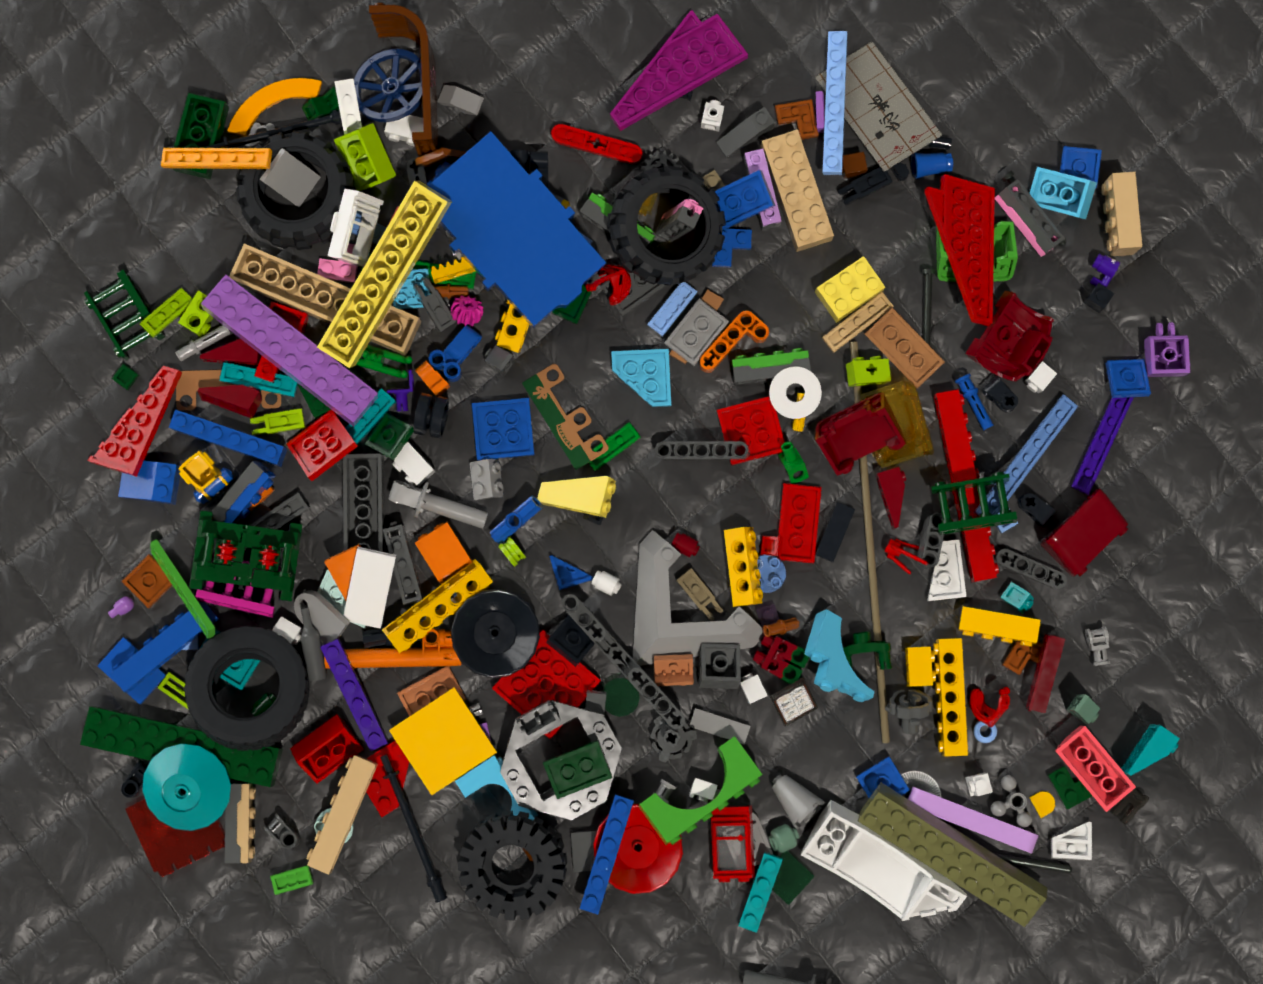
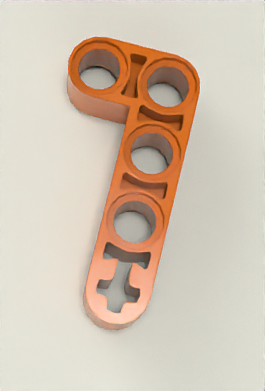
(729, 343)

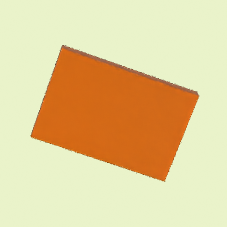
(341, 568)

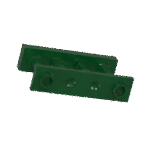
(133, 298)
(967, 522)

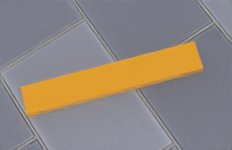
(217, 158)

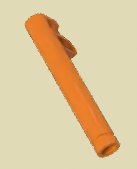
(429, 655)

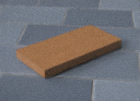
(904, 347)

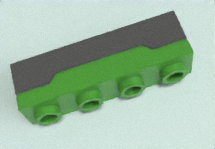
(596, 212)
(765, 368)

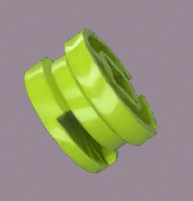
(512, 551)

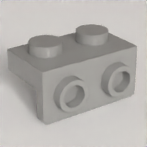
(486, 479)

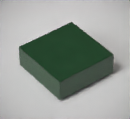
(125, 377)

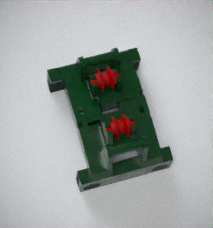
(263, 555)

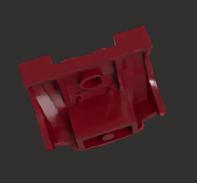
(1014, 340)

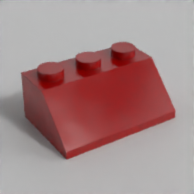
(326, 749)

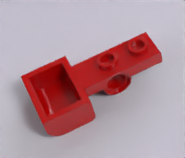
(297, 319)

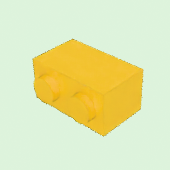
(919, 666)

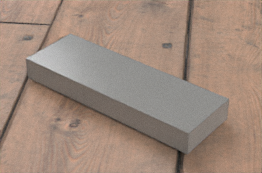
(719, 725)

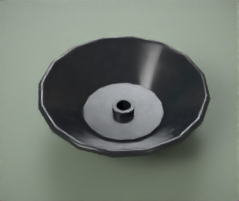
(497, 654)

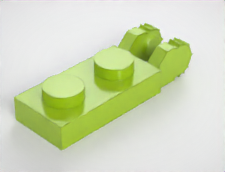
(280, 422)

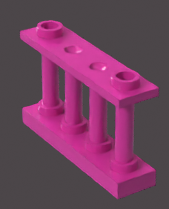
(244, 604)

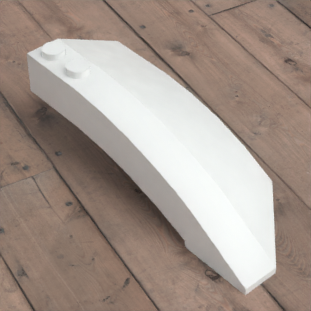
(878, 866)

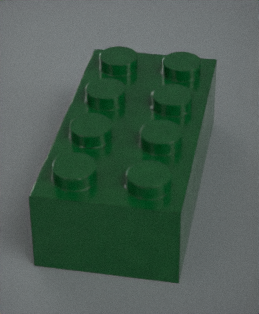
(201, 127)

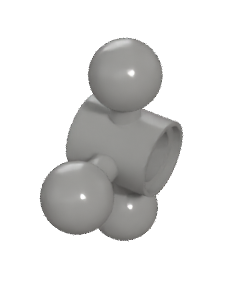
(999, 808)

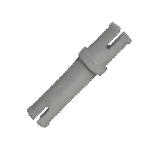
(201, 343)

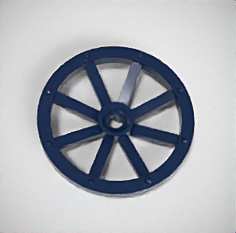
(391, 87)

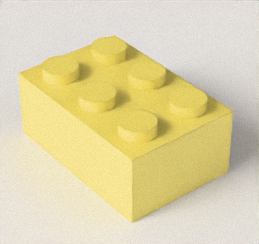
(849, 289)

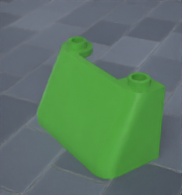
(1004, 254)

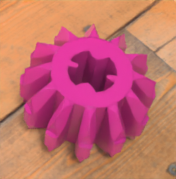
(466, 310)

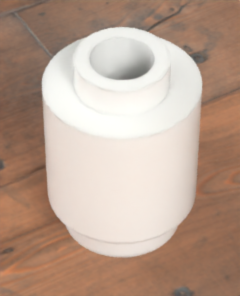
(606, 582)

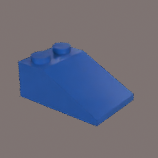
(153, 483)

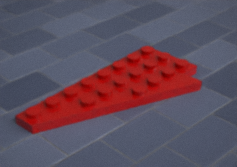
(966, 229)

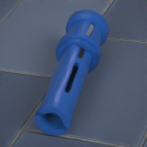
(967, 394)

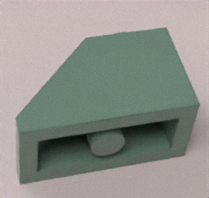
(1084, 708)

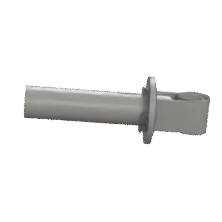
(423, 500)

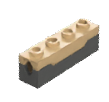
(239, 824)

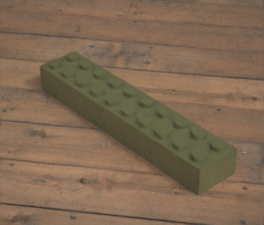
(953, 854)

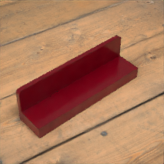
(1045, 673)

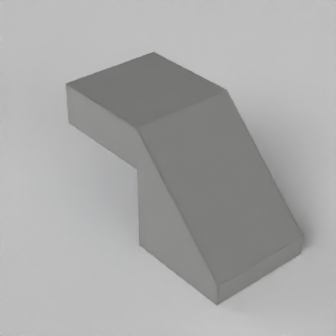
(461, 99)

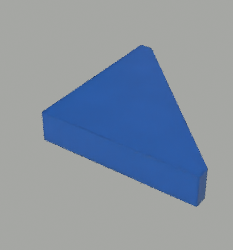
(567, 574)

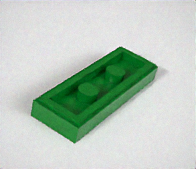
(616, 444)

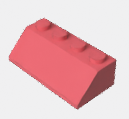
(1094, 768)

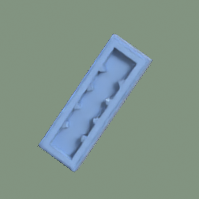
(672, 308)

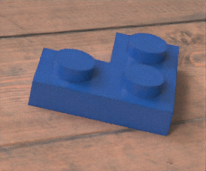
(734, 239)

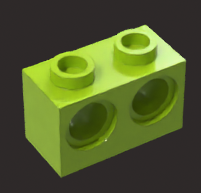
(195, 311)

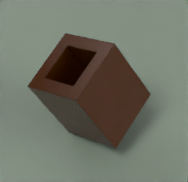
(854, 165)

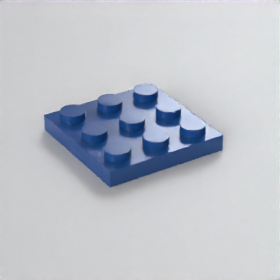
(503, 429)

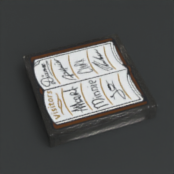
(793, 702)

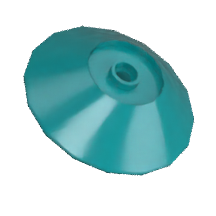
(198, 774)

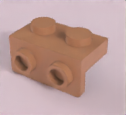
(673, 670)

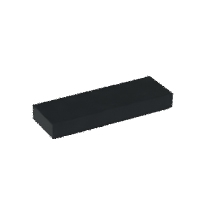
(835, 532)

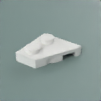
(1073, 844)

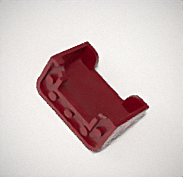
(858, 432)
(1085, 533)

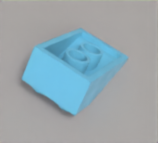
(1062, 192)

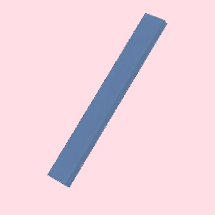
(1031, 451)

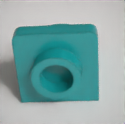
(1018, 597)

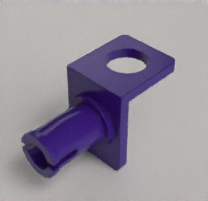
(401, 394)

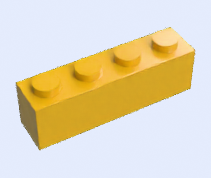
(999, 625)

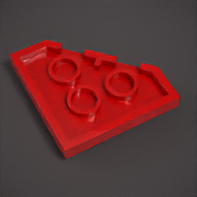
(380, 789)

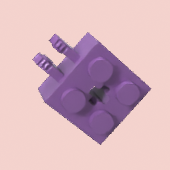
(1175, 346)

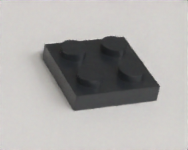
(571, 641)

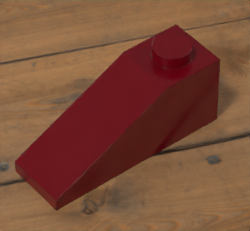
(234, 353)
(234, 398)
(892, 490)

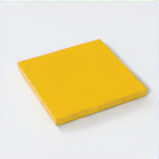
(443, 741)

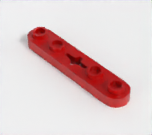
(578, 139)

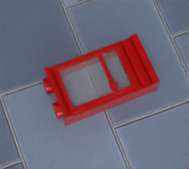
(733, 844)

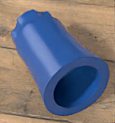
(930, 163)

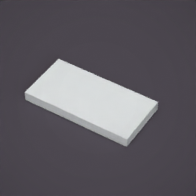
(369, 587)

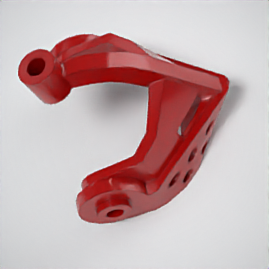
(621, 291)
(979, 707)

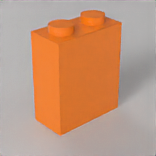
(443, 552)

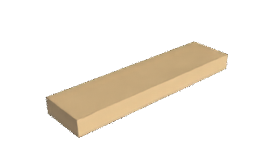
(857, 322)

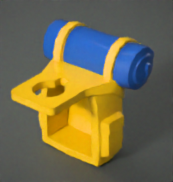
(204, 476)

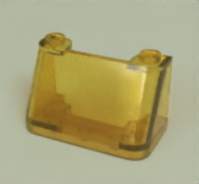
(910, 417)

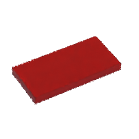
(799, 522)

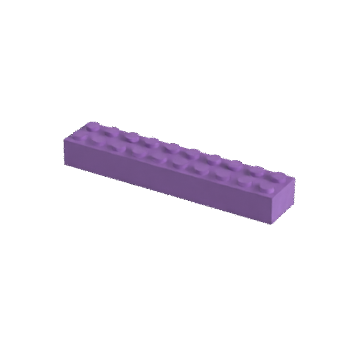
(289, 350)

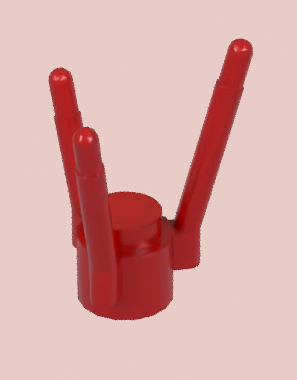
(895, 548)

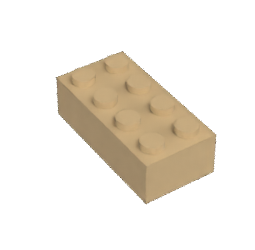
(1122, 214)

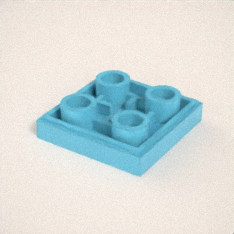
(407, 296)

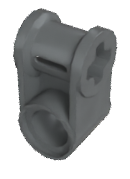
(279, 829)

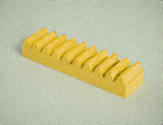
(451, 271)

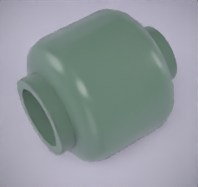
(783, 838)

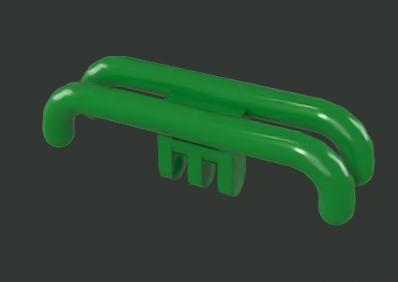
(375, 357)

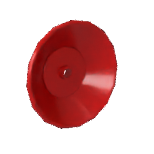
(643, 869)

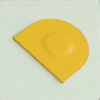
(1043, 803)

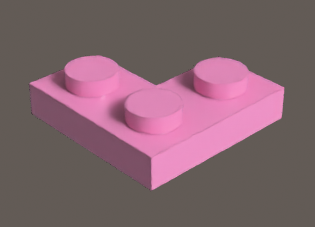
(338, 269)

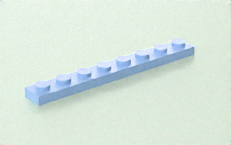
(835, 103)

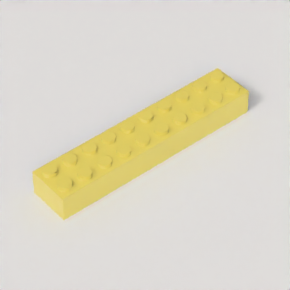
(384, 274)

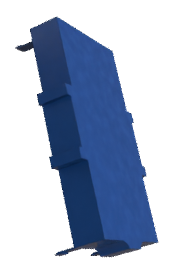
(515, 231)

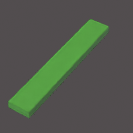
(182, 589)

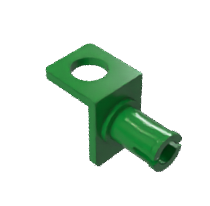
(793, 462)

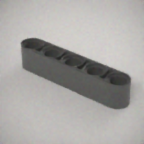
(693, 447)

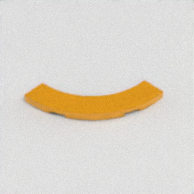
(269, 96)

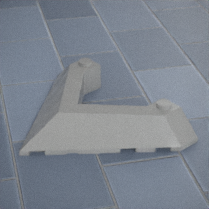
(653, 627)

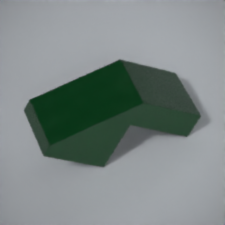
(321, 106)

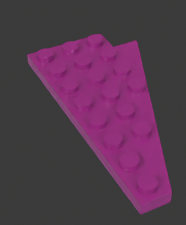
(686, 60)

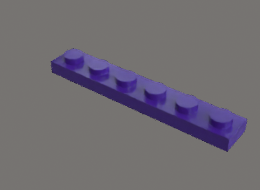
(354, 694)

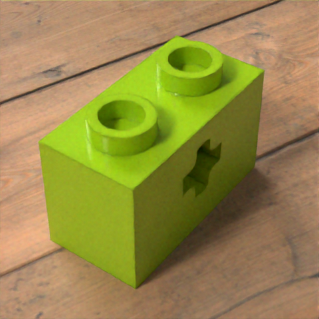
(859, 376)

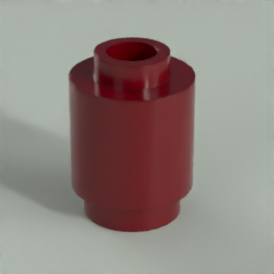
(685, 544)

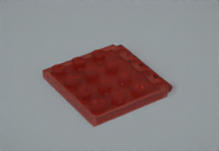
(169, 845)

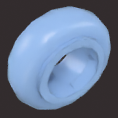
(977, 735)

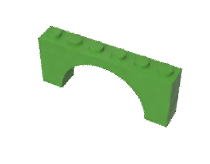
(672, 821)

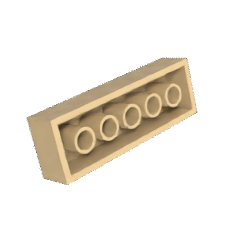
(797, 191)

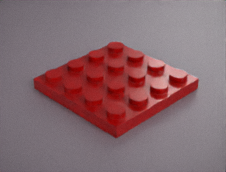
(544, 679)

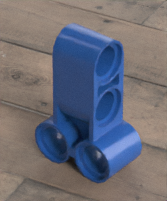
(456, 352)

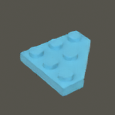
(645, 373)

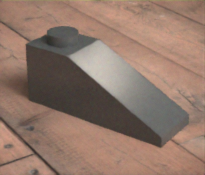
(746, 132)

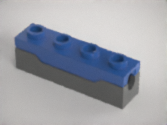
(243, 494)

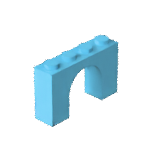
(489, 773)

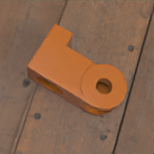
(432, 379)

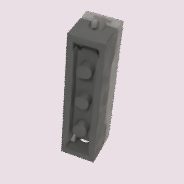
(404, 564)

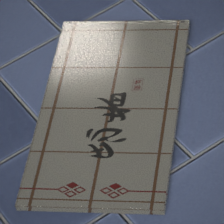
(883, 108)

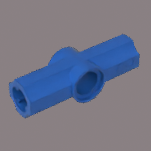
(509, 527)

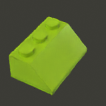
(365, 157)

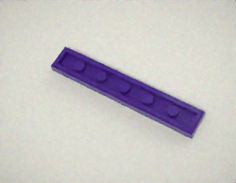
(1101, 444)

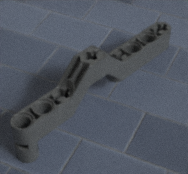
(607, 645)

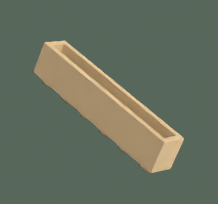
(342, 814)

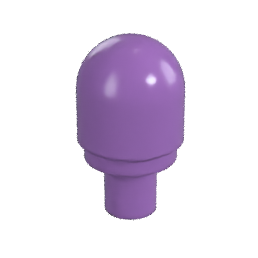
(121, 607)

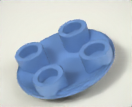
(772, 573)

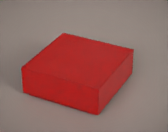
(771, 545)

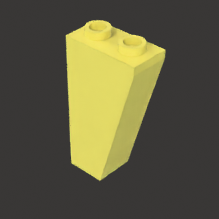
(579, 495)

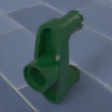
(863, 644)

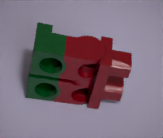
(776, 659)

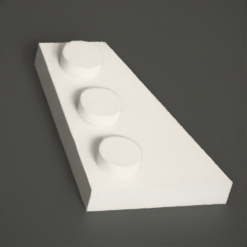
(948, 574)

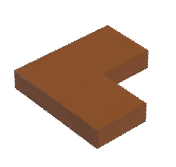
(801, 113)
(439, 156)
(1020, 655)

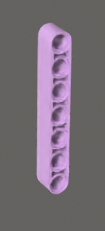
(974, 820)

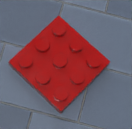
(755, 425)
(321, 445)

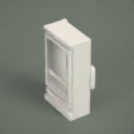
(343, 223)

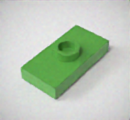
(291, 879)

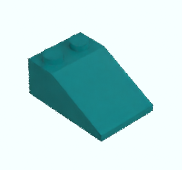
(1152, 747)

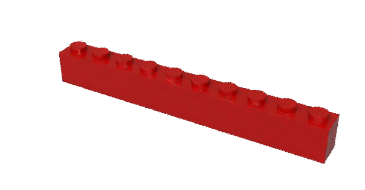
(961, 468)

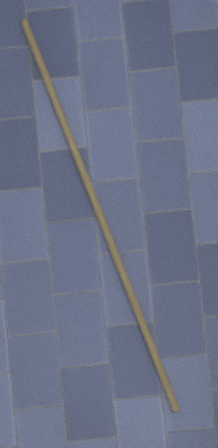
(872, 571)

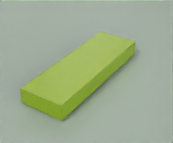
(166, 313)

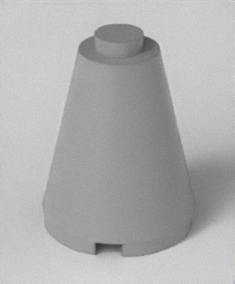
(796, 800)

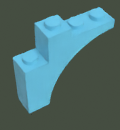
(833, 670)

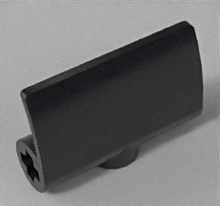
(533, 160)

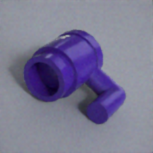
(1105, 266)

